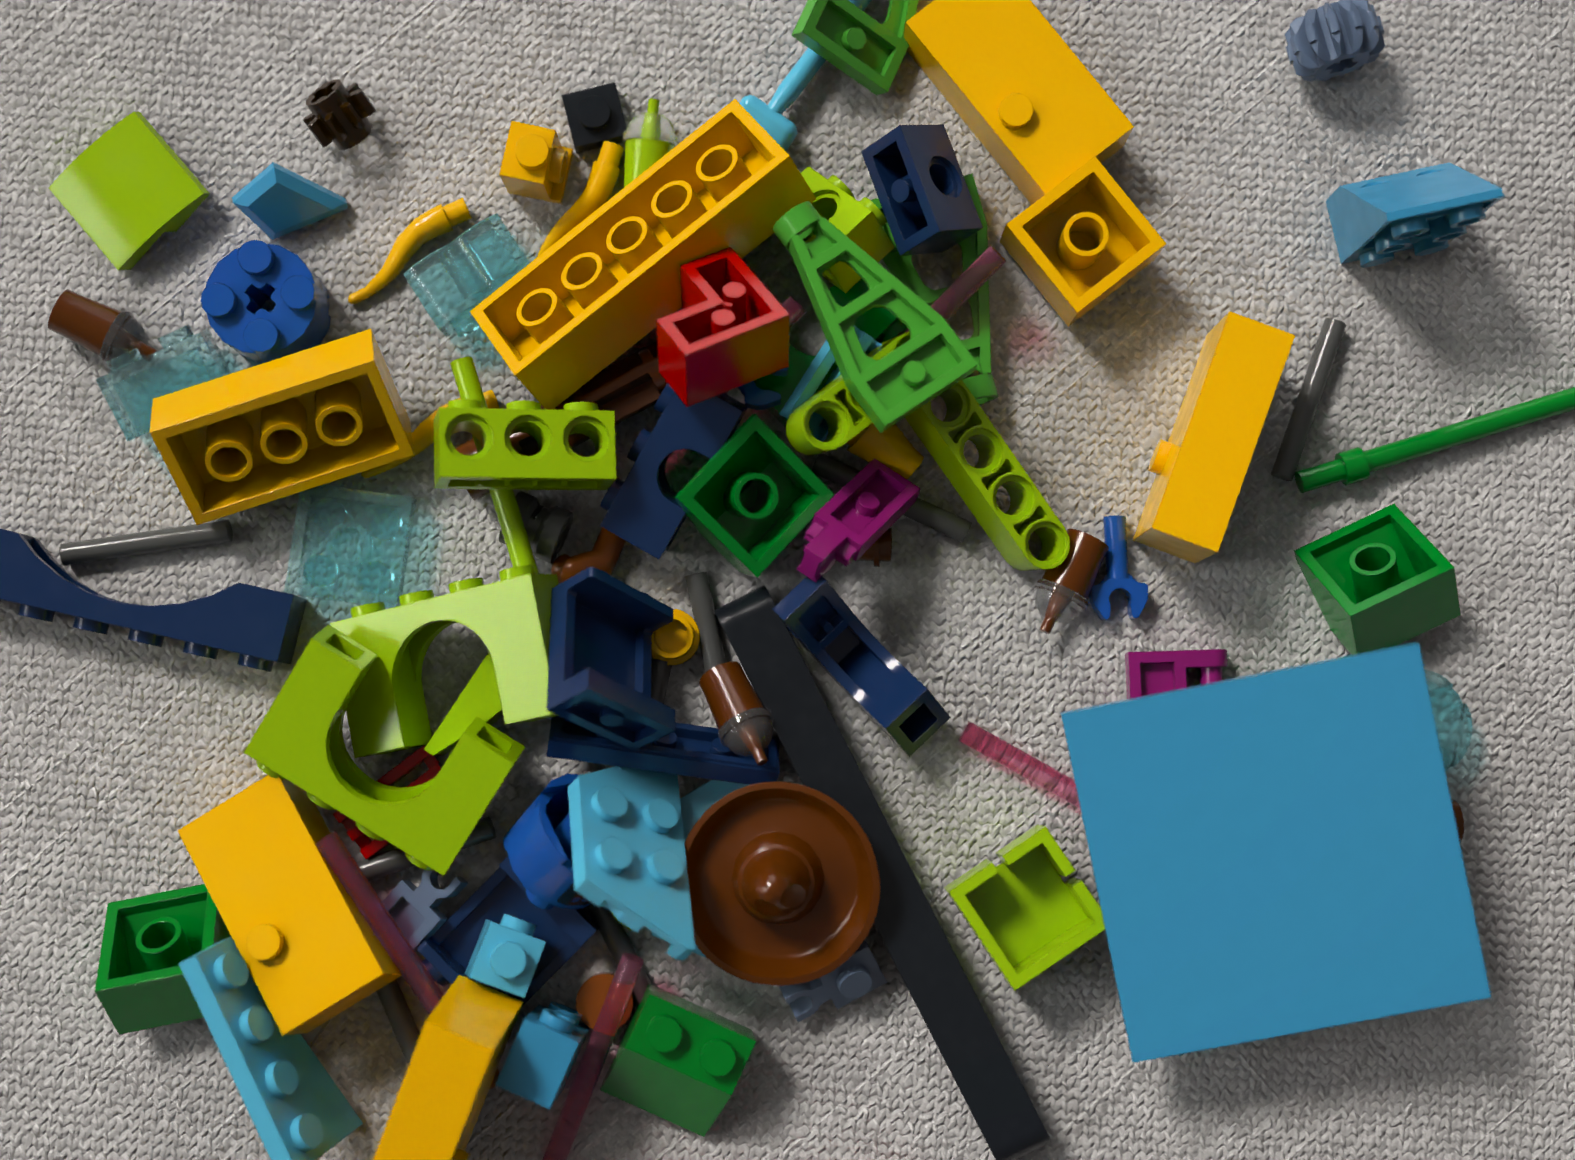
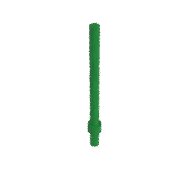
(1356, 464)

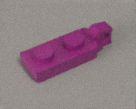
(856, 518)

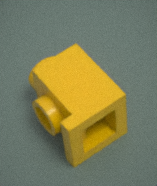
(535, 163)

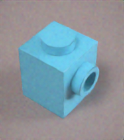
(506, 955)

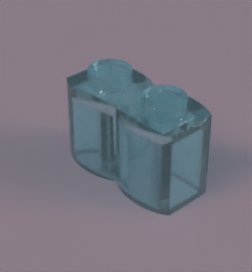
(465, 274)

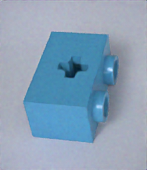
(543, 1054)

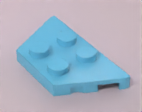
(633, 851)

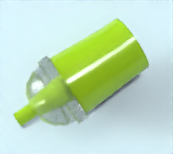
(646, 141)

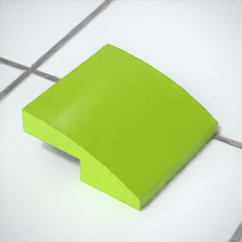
(128, 190)

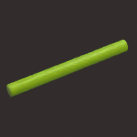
(503, 499)

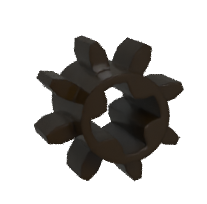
(339, 114)

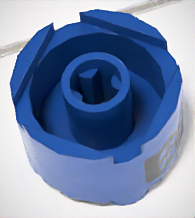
(246, 282)
(542, 849)

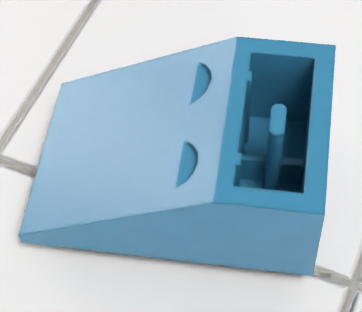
(1407, 212)

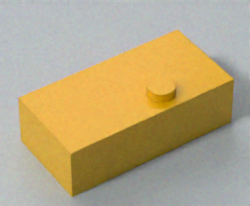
(1017, 88)
(281, 427)
(1213, 438)
(287, 905)
(449, 1074)

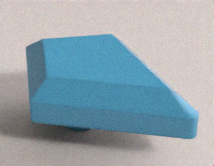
(286, 201)

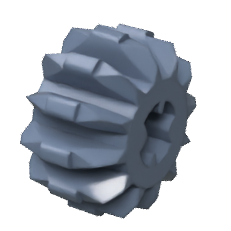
(1334, 39)

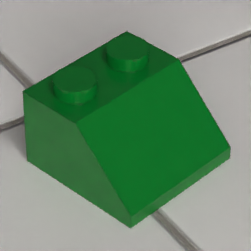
(752, 497)
(1379, 581)
(142, 953)
(679, 1060)

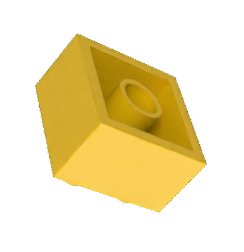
(1081, 241)

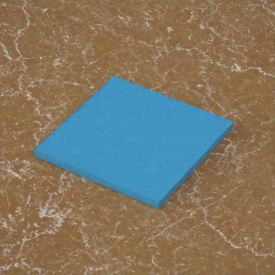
(1276, 853)

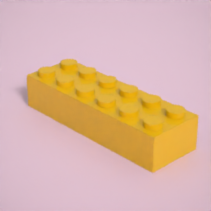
(622, 263)

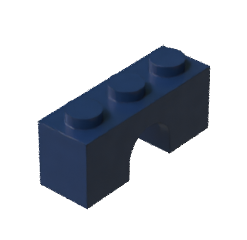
(644, 504)

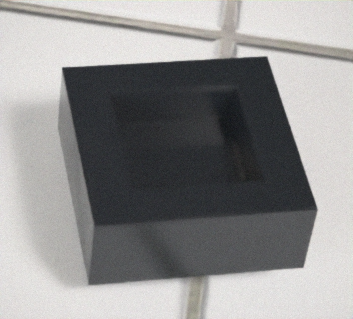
(594, 117)

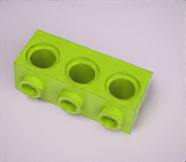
(503, 468)

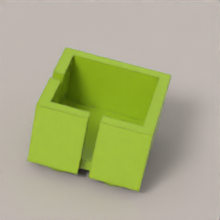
(1025, 908)

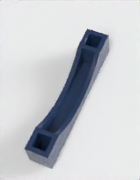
(239, 619)

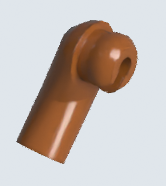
(602, 556)

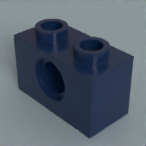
(921, 189)

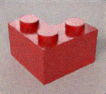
(724, 333)

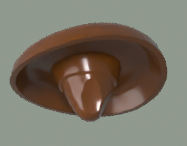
(780, 883)

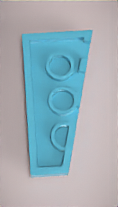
(277, 1075)

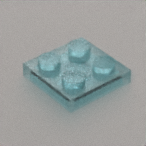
(350, 545)

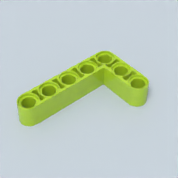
(946, 444)

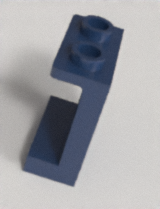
(604, 658)
(452, 945)

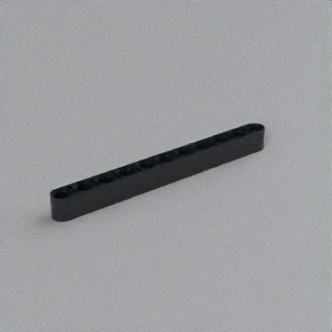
(903, 912)

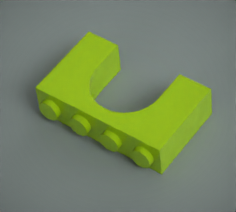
(507, 615)
(306, 745)

